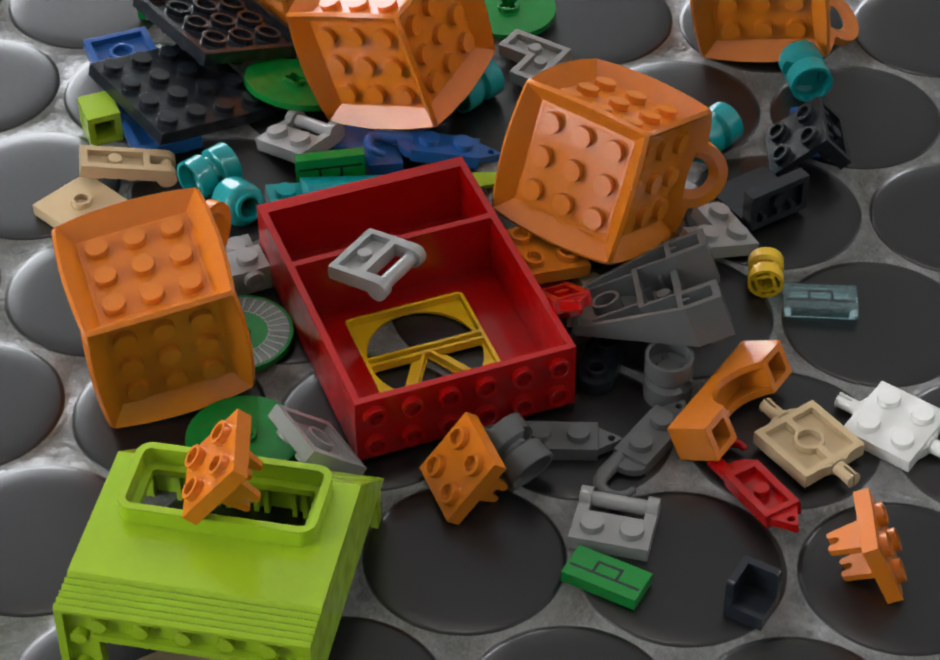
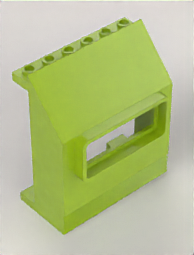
(221, 584)

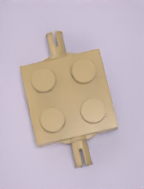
(808, 443)

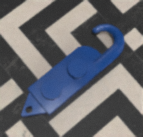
(432, 146)

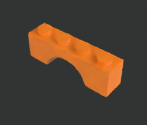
(750, 372)

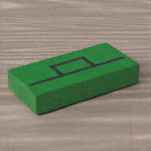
(330, 163)
(606, 577)

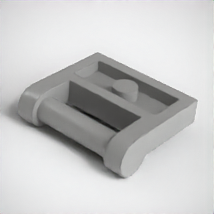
(287, 139)
(368, 255)
(614, 533)

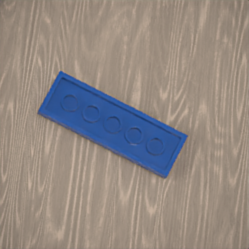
(123, 44)

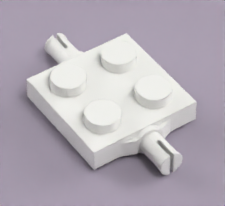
(893, 425)

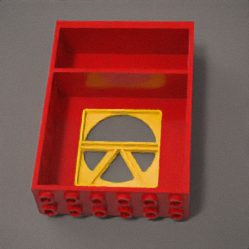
(467, 276)

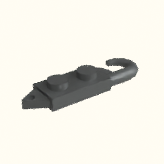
(573, 439)
(640, 448)

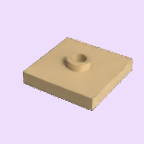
(74, 200)

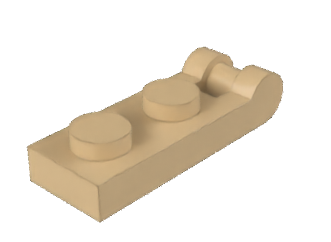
(128, 164)

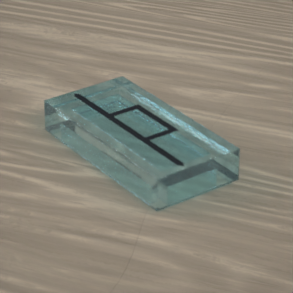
(820, 301)

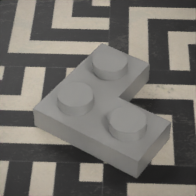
(531, 54)
(723, 231)

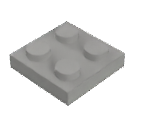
(315, 440)

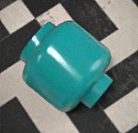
(241, 198)

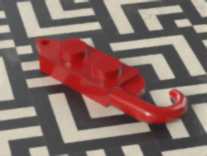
(567, 298)
(759, 491)

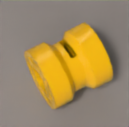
(765, 272)

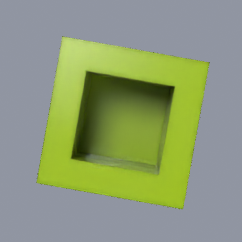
(100, 118)

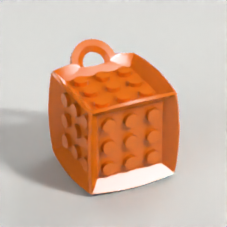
(763, 28)
(391, 58)
(604, 160)
(156, 305)

